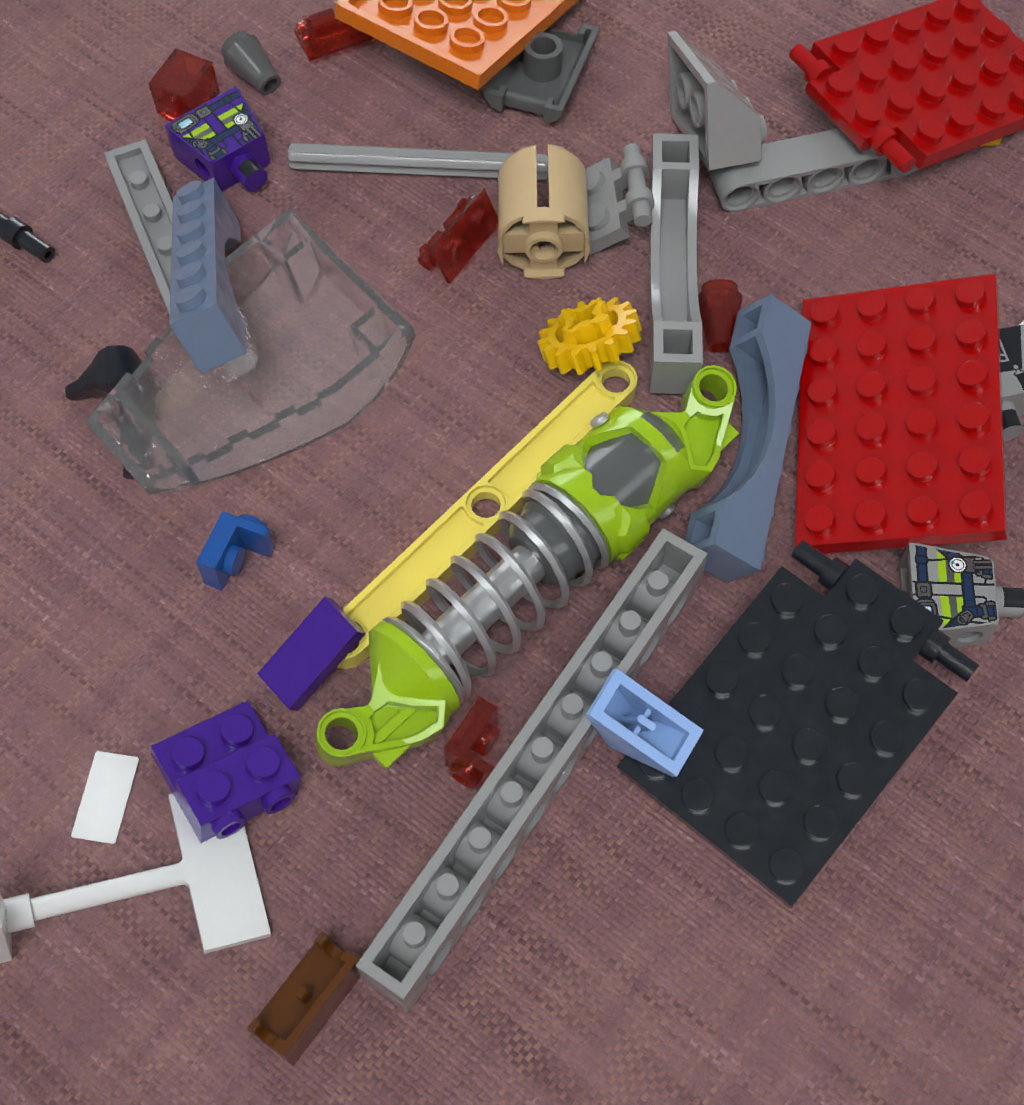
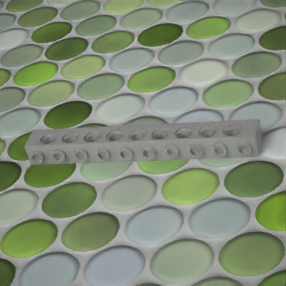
(528, 776)

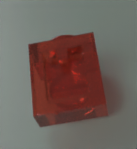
(473, 737)

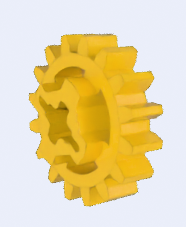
(589, 335)

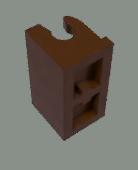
(306, 999)

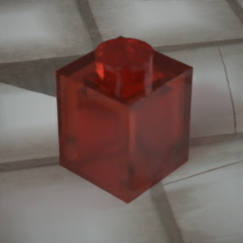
(183, 84)

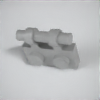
(606, 206)

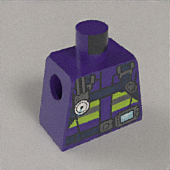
(221, 142)

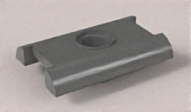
(543, 73)

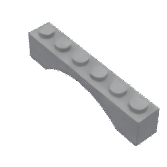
(673, 287)

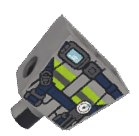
(959, 591)

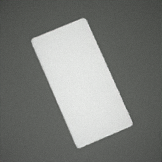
(105, 797)

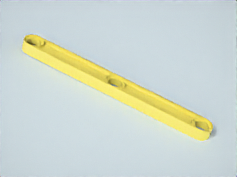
(504, 483)

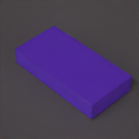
(311, 653)

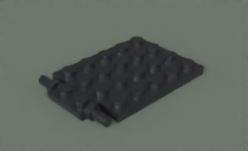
(804, 719)

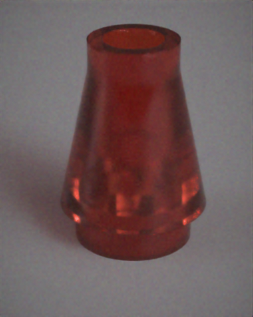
(718, 311)

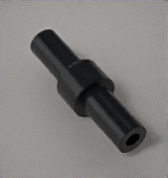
(21, 236)

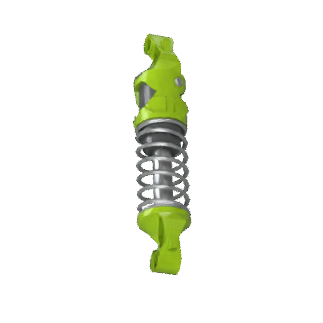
(578, 515)

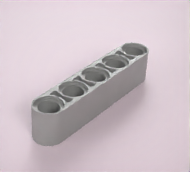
(799, 170)

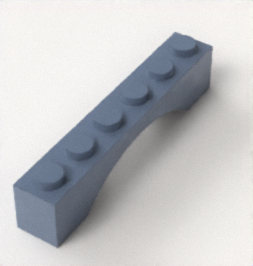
(200, 290)
(769, 360)

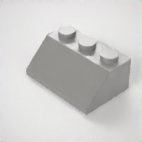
(712, 106)

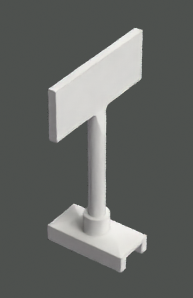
(216, 872)

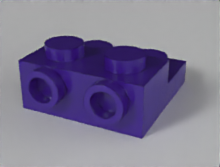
(226, 772)

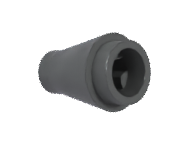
(248, 60)

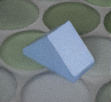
(642, 725)

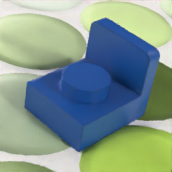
(226, 547)

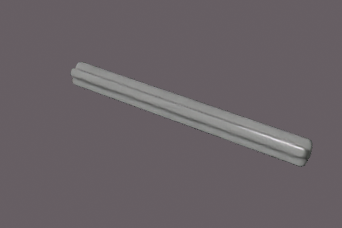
(403, 160)

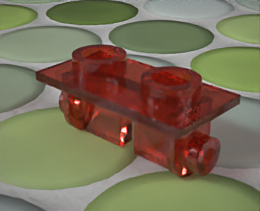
(324, 35)
(463, 236)

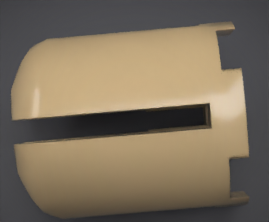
(561, 223)

